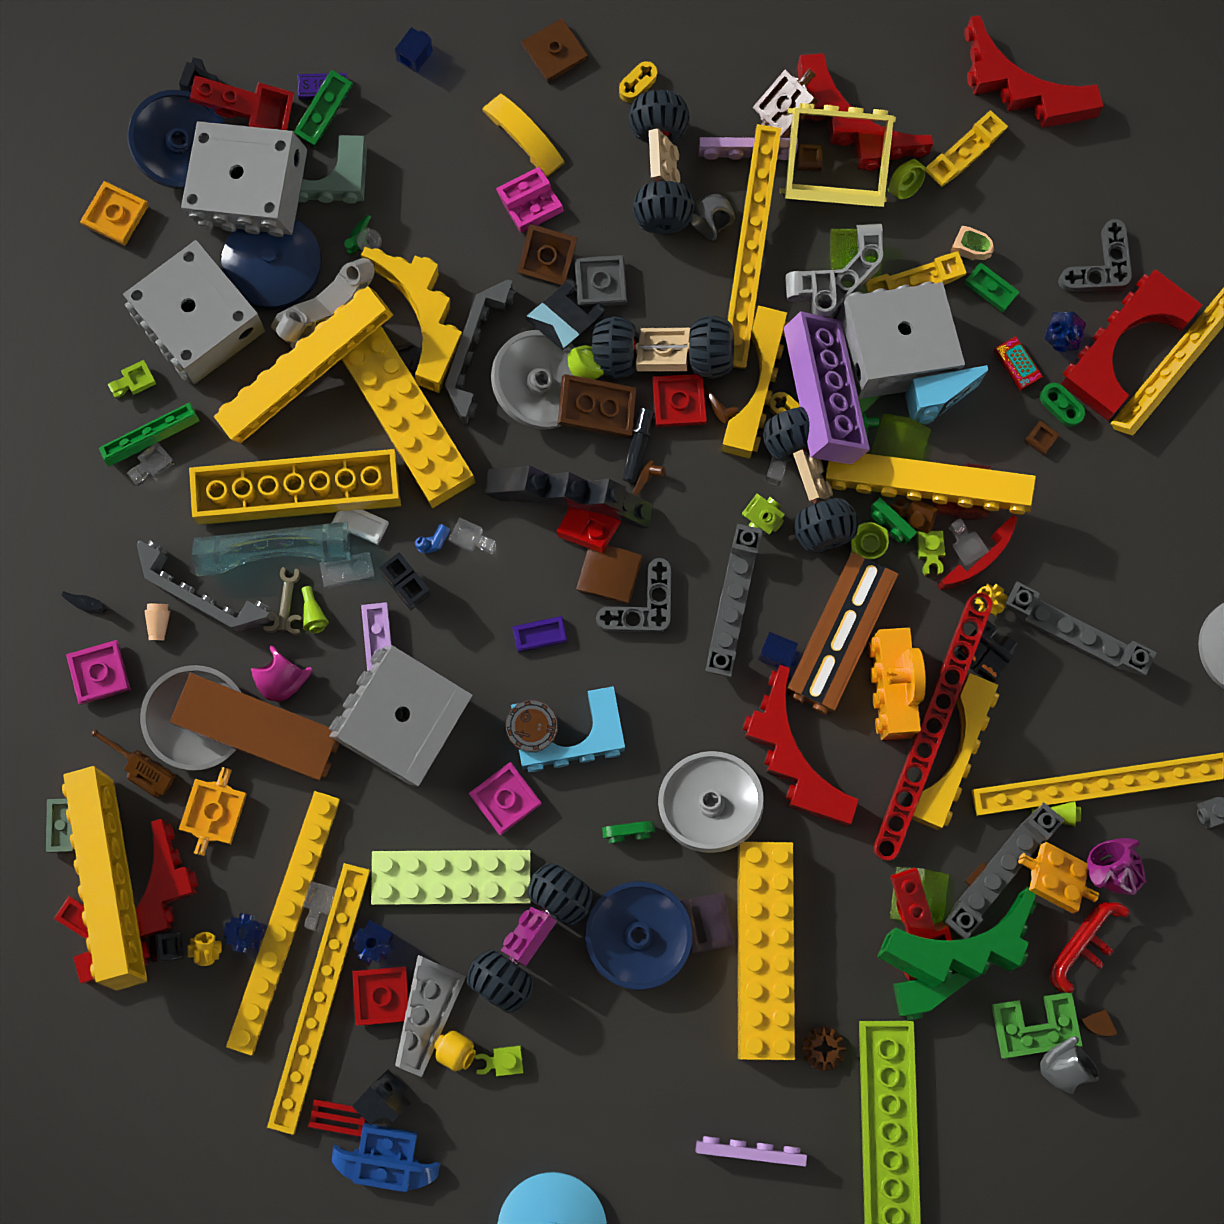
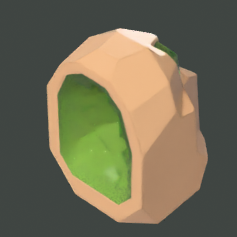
(973, 244)

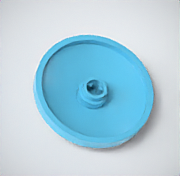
(552, 1200)

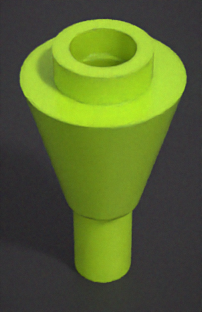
(313, 616)
(1068, 811)

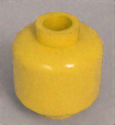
(454, 1051)

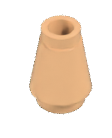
(157, 620)

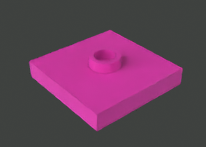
(98, 672)
(505, 798)

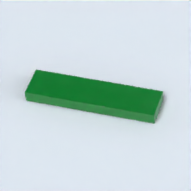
(148, 434)

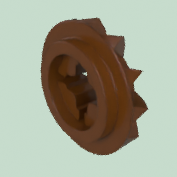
(814, 1057)

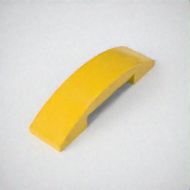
(525, 133)
(967, 149)
(943, 269)

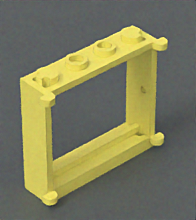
(832, 194)

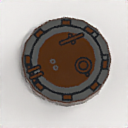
(531, 726)

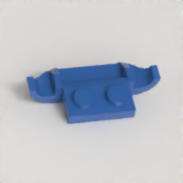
(385, 1160)

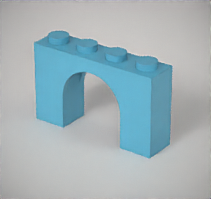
(604, 738)

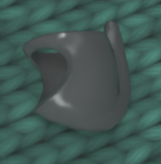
(712, 215)
(1065, 1066)

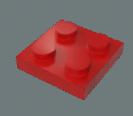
(679, 400)
(380, 995)

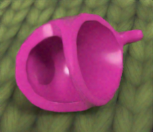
(279, 678)

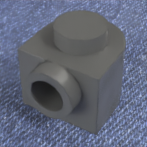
(1211, 812)

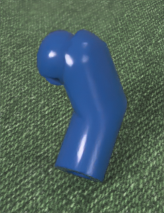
(433, 543)

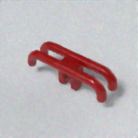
(1080, 940)

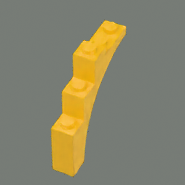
(416, 283)

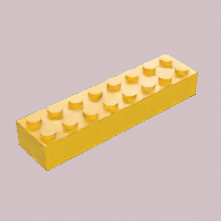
(408, 418)
(294, 487)
(104, 879)
(765, 951)

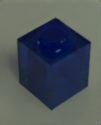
(414, 49)
(779, 651)

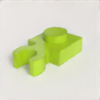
(931, 547)
(505, 1060)

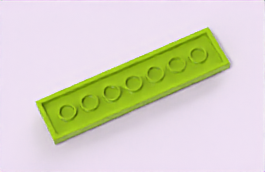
(889, 1122)

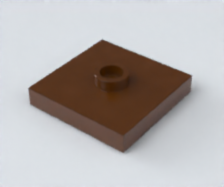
(554, 50)

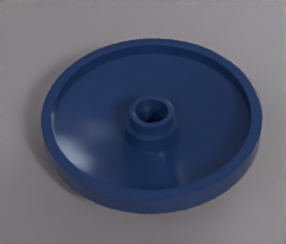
(164, 134)
(272, 269)
(638, 935)

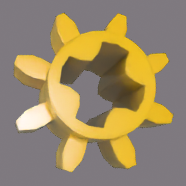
(998, 598)
(204, 949)

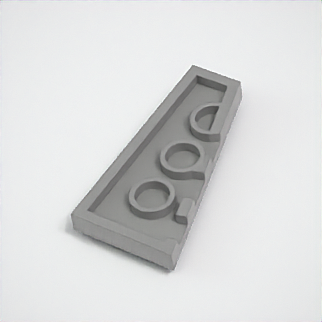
(428, 1008)

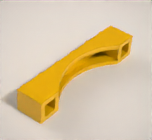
(742, 429)
(973, 705)

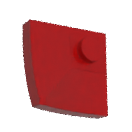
(588, 528)

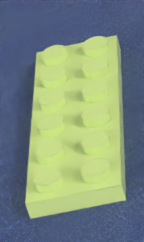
(450, 877)

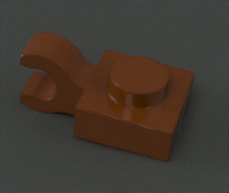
(918, 514)

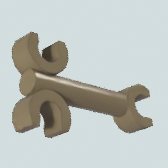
(285, 622)

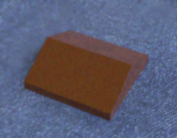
(547, 254)

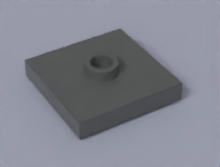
(600, 281)

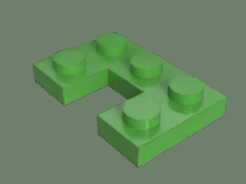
(1020, 1040)

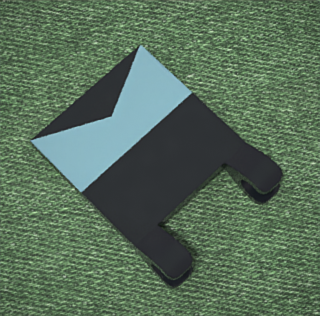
(561, 318)

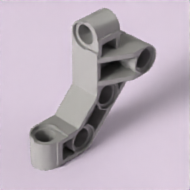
(825, 287)
(302, 318)

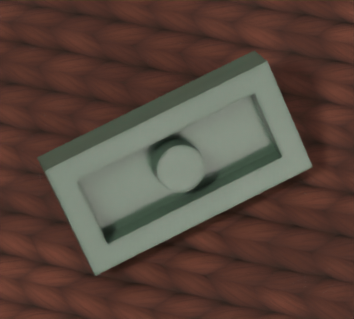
(57, 827)

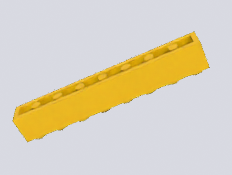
(303, 364)
(935, 481)

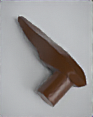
(718, 408)
(646, 474)

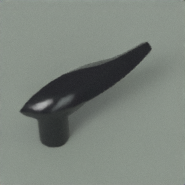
(85, 603)

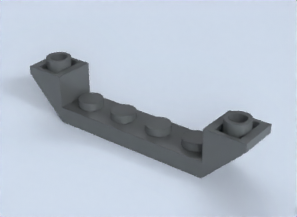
(494, 297)
(153, 560)
(733, 600)
(1077, 634)
(1001, 869)

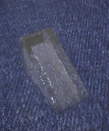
(776, 471)

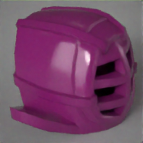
(1126, 872)

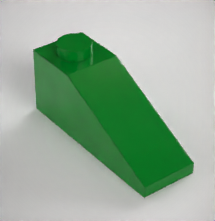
(918, 997)

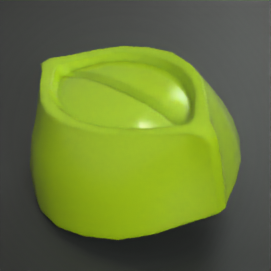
(907, 179)
(582, 363)
(870, 541)

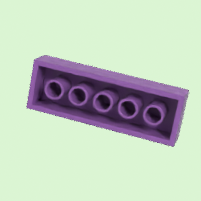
(826, 388)

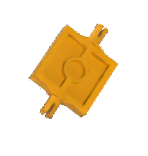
(213, 811)
(1059, 877)

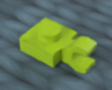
(136, 378)

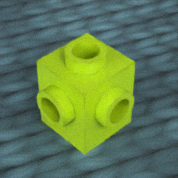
(760, 506)

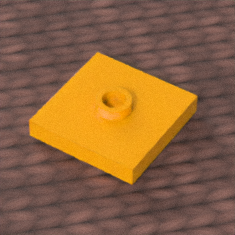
(114, 213)

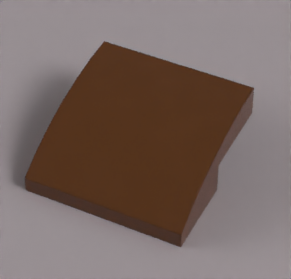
(610, 574)

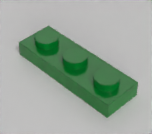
(323, 108)

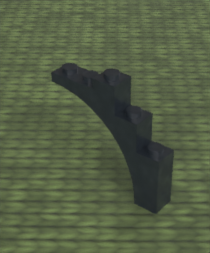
(568, 490)

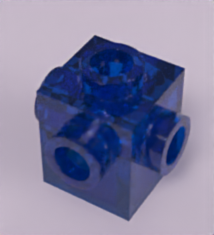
(1065, 331)
(381, 935)
(253, 936)

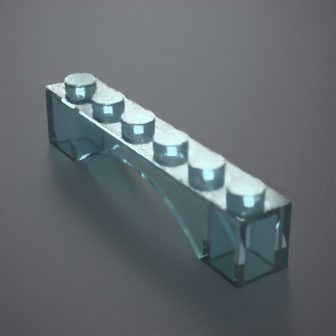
(223, 552)

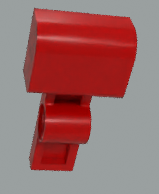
(265, 108)
(914, 908)

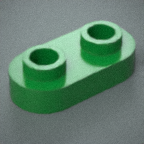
(1064, 403)
(640, 830)

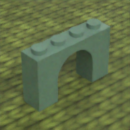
(346, 180)

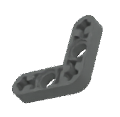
(1106, 271)
(644, 613)

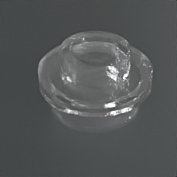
(372, 235)

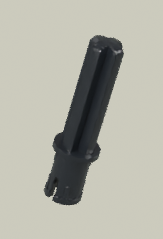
(638, 445)

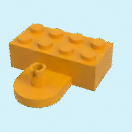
(898, 682)

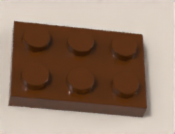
(596, 406)

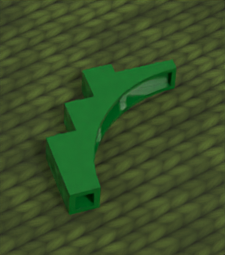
(935, 959)

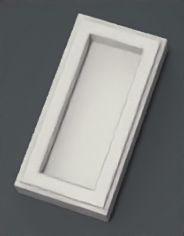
(363, 524)

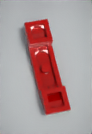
(961, 576)

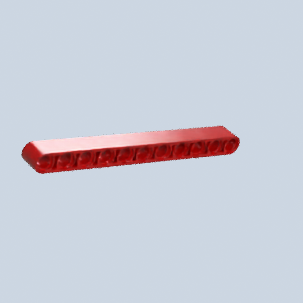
(942, 716)

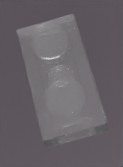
(347, 571)

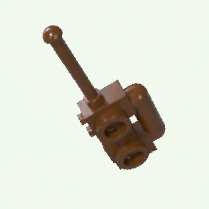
(142, 769)

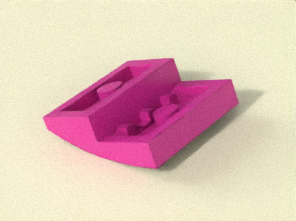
(529, 199)

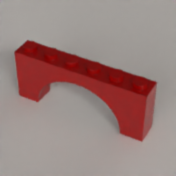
(1093, 376)

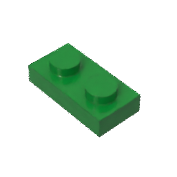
(991, 287)
(898, 527)

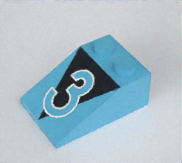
(935, 394)

